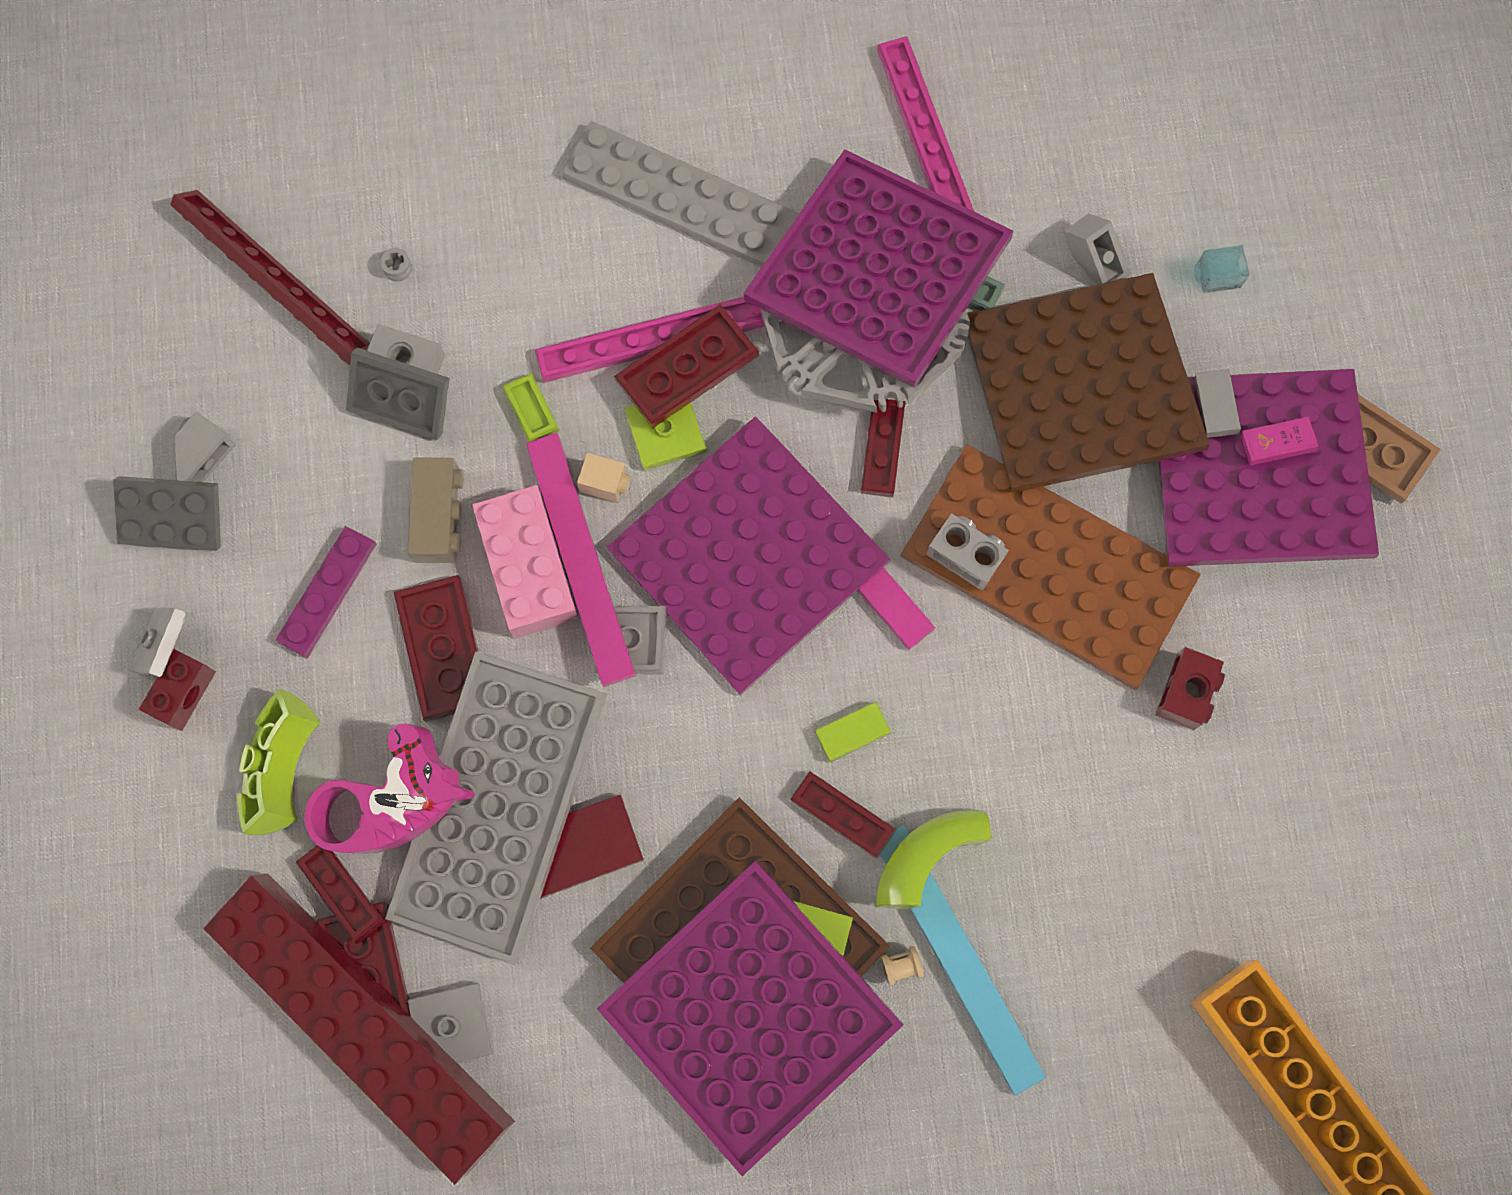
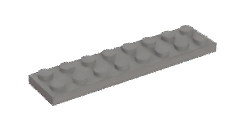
(678, 194)

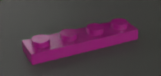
(326, 592)

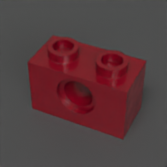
(177, 690)
(1176, 703)

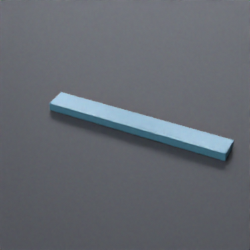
(972, 983)

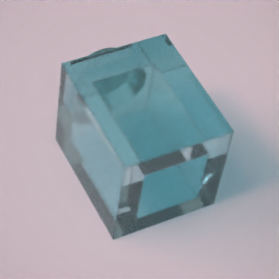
(1222, 269)

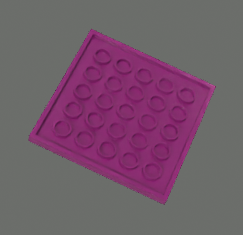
(878, 267)
(1282, 508)
(748, 555)
(750, 1017)

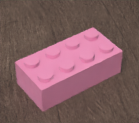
(525, 561)

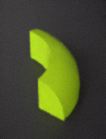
(271, 764)
(921, 849)

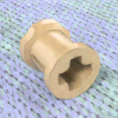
(902, 966)

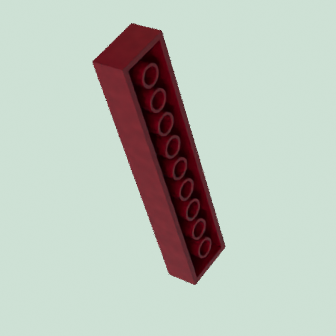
(359, 1026)

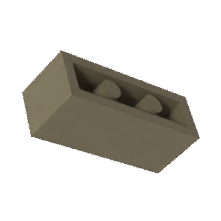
(435, 510)

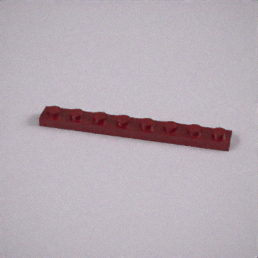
(269, 274)

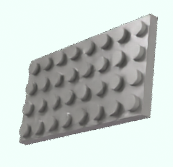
(486, 861)

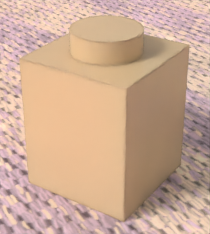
(603, 478)

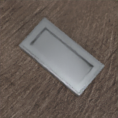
(1217, 403)

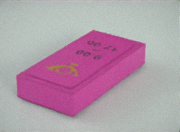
(1279, 441)

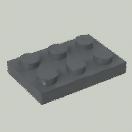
(397, 393)
(167, 513)

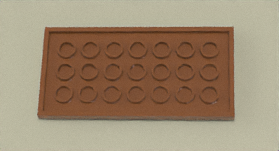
(1063, 572)

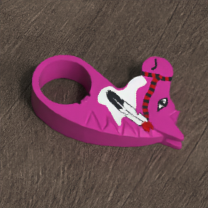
(412, 800)

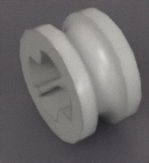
(387, 263)

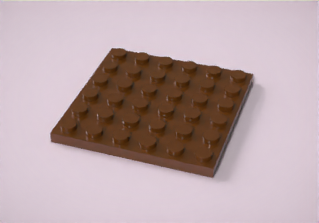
(1084, 383)
(707, 870)

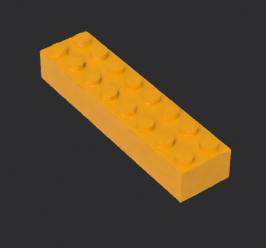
(1303, 1086)

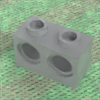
(962, 559)

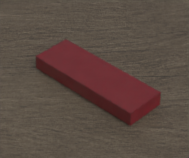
(883, 450)
(843, 815)
(340, 893)

